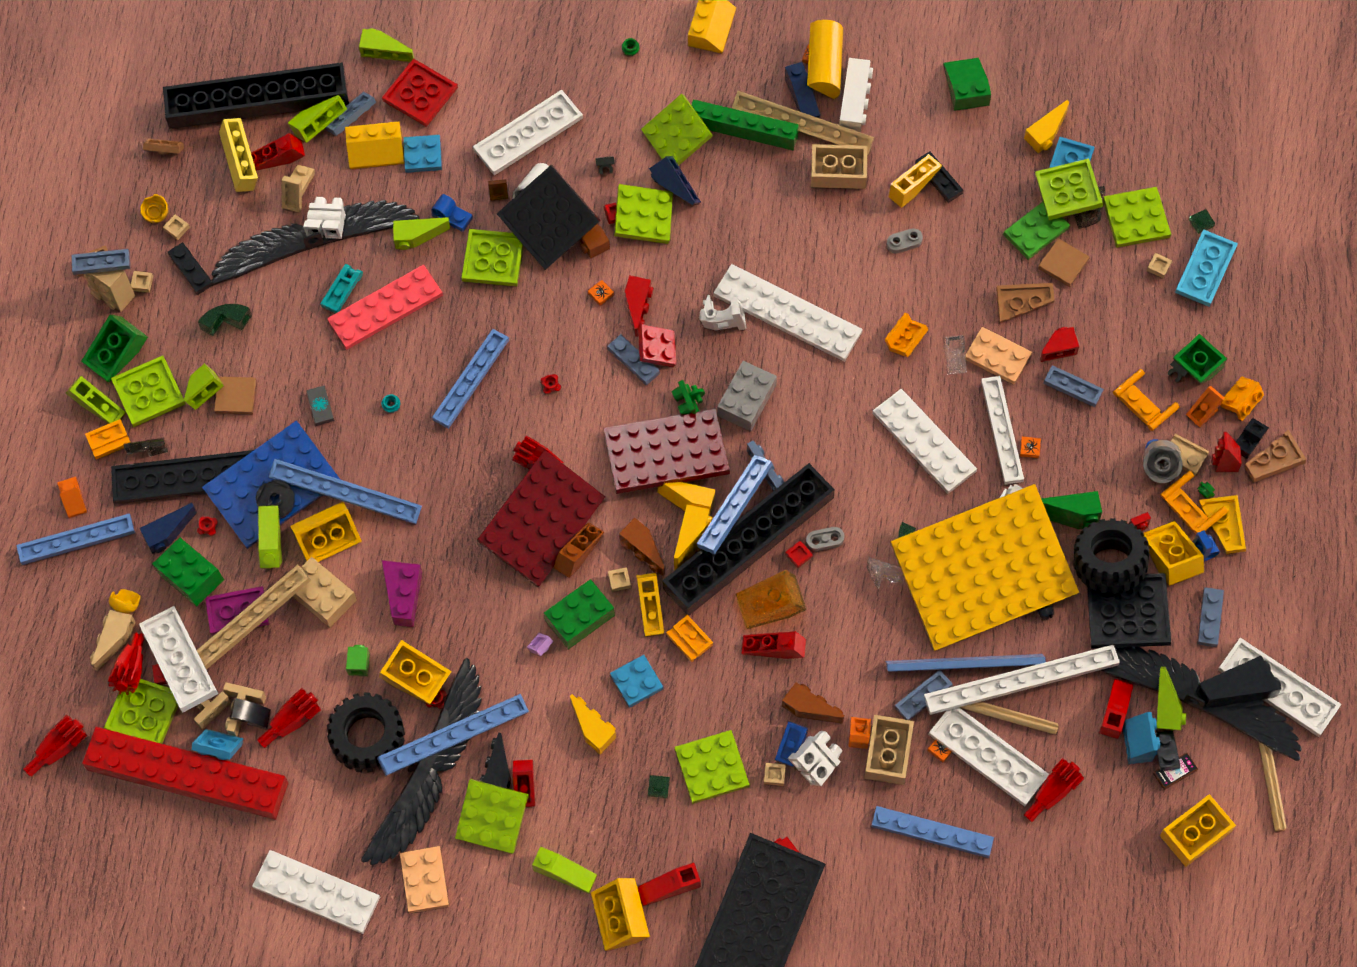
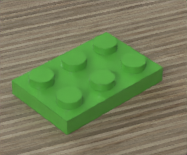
(1035, 231)

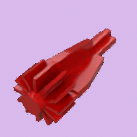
(529, 451)
(128, 667)
(291, 716)
(57, 743)
(1057, 785)

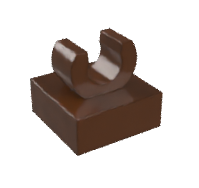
(498, 189)

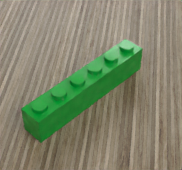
(747, 125)

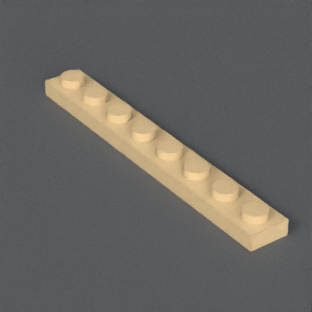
(807, 123)
(253, 616)

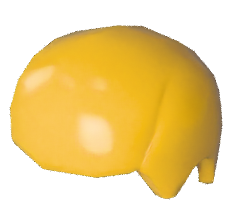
(154, 209)
(125, 601)

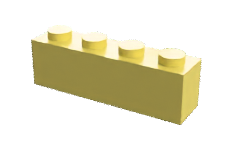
(238, 155)

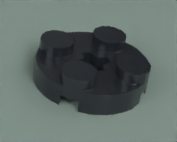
(274, 488)

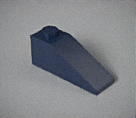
(802, 94)
(671, 177)
(165, 530)

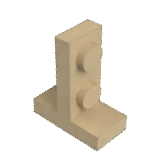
(295, 186)
(244, 693)
(210, 710)

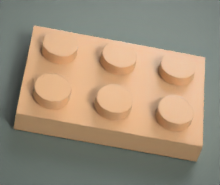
(998, 355)
(424, 879)

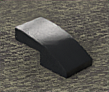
(1251, 437)
(251, 713)

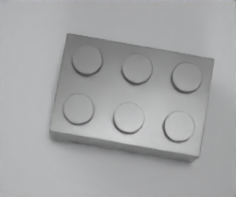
(746, 395)

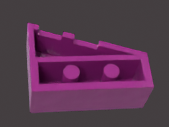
(403, 590)

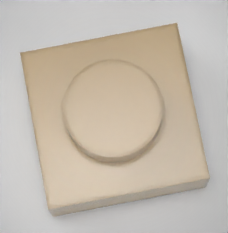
(176, 227)
(1159, 265)
(141, 281)
(619, 579)
(774, 774)

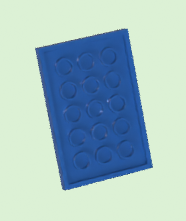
(237, 487)

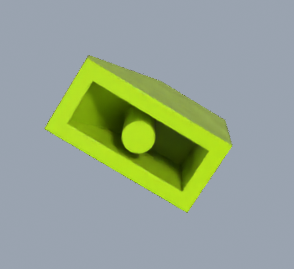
(202, 386)

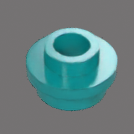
(388, 399)

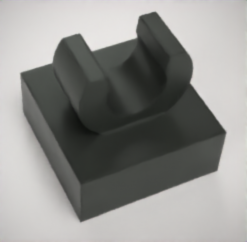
(605, 162)
(1180, 370)

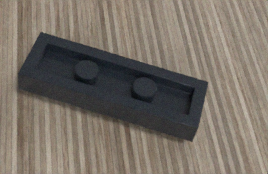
(944, 182)
(190, 268)

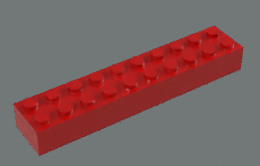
(185, 773)

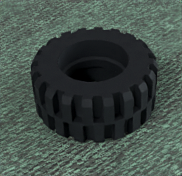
(1106, 575)
(357, 709)

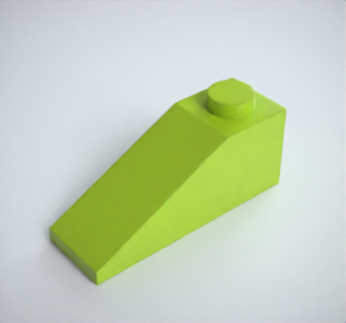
(382, 46)
(316, 118)
(418, 231)
(94, 400)
(269, 537)
(1170, 709)
(563, 870)

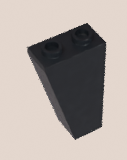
(1240, 684)

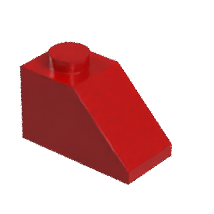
(1060, 345)
(524, 779)

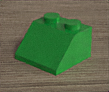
(1201, 359)

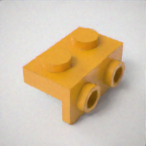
(905, 335)
(1243, 397)

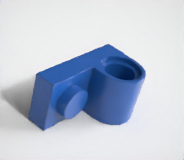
(446, 207)
(1206, 545)
(792, 740)

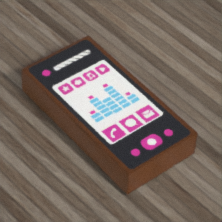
(1171, 777)

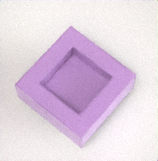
(540, 644)

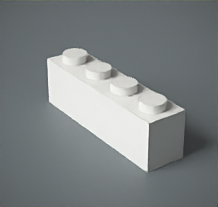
(855, 94)

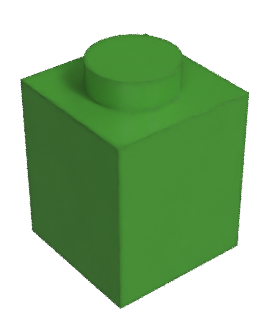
(358, 660)

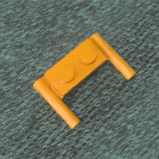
(1140, 404)
(1187, 509)

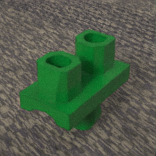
(684, 391)

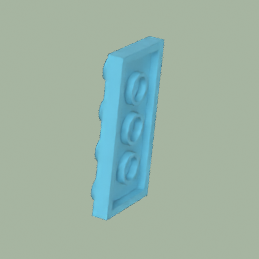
(1206, 268)

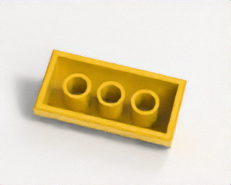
(825, 57)

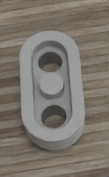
(905, 240)
(824, 536)

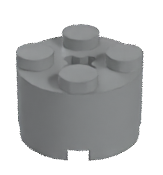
(1171, 466)

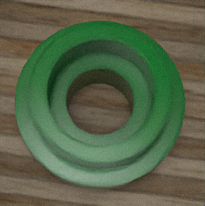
(630, 42)
(1206, 490)

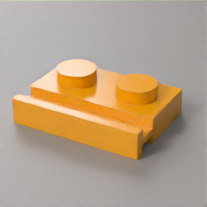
(107, 439)
(689, 638)

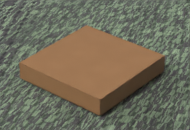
(1064, 262)
(236, 396)

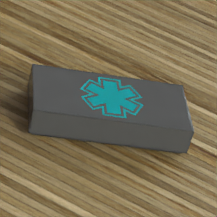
(320, 405)

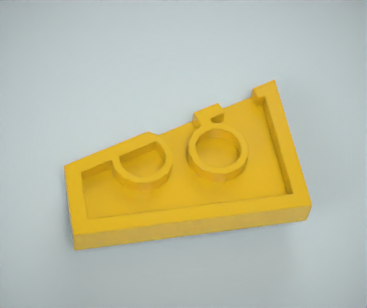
(1229, 527)

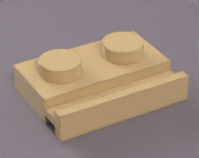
(1192, 454)

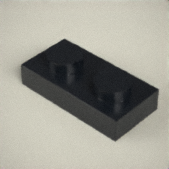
(1167, 754)

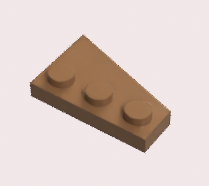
(1022, 298)
(1277, 458)

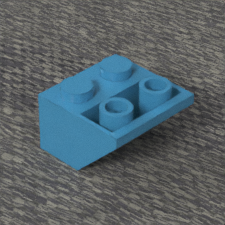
(1140, 738)

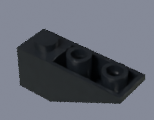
(497, 766)

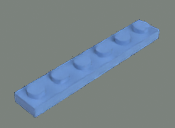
(470, 378)
(734, 504)
(75, 539)
(932, 832)

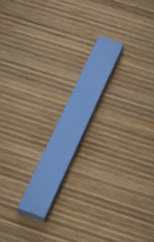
(345, 491)
(965, 662)
(452, 734)

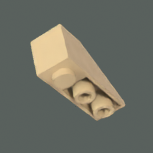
(114, 636)

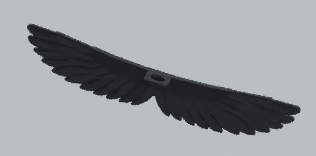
(291, 240)
(1248, 717)
(423, 788)

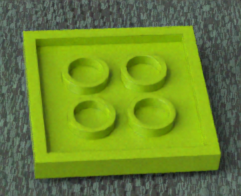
(677, 130)
(1069, 189)
(643, 214)
(1136, 217)
(492, 258)
(148, 391)
(143, 713)
(711, 766)
(491, 816)

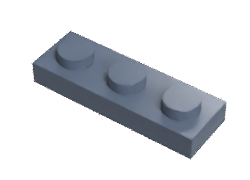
(354, 110)
(101, 261)
(630, 357)
(1073, 386)
(772, 478)
(1210, 617)
(915, 701)

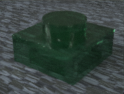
(1201, 221)
(658, 786)

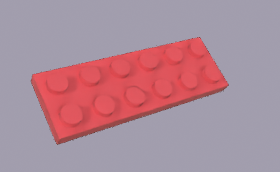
(385, 307)

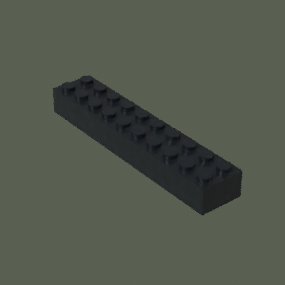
(253, 95)
(749, 539)

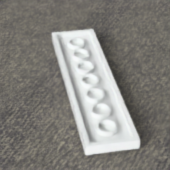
(788, 312)

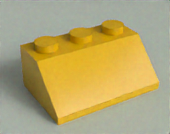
(711, 25)
(374, 145)
(326, 533)
(620, 913)

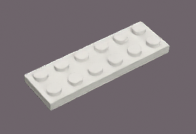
(527, 132)
(924, 441)
(178, 659)
(1297, 697)
(989, 755)
(316, 891)

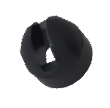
(1046, 612)

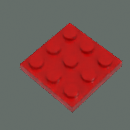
(420, 92)

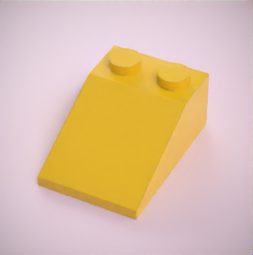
(693, 526)
(1174, 553)
(414, 673)

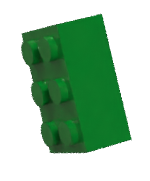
(188, 571)
(579, 614)

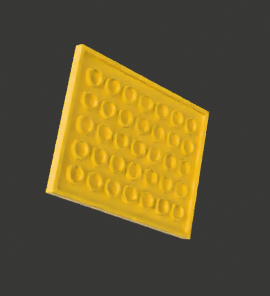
(984, 567)

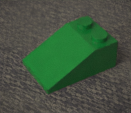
(967, 84)
(114, 347)
(1074, 509)

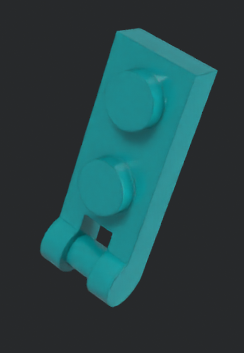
(341, 288)

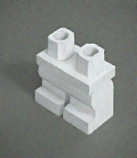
(325, 218)
(816, 758)

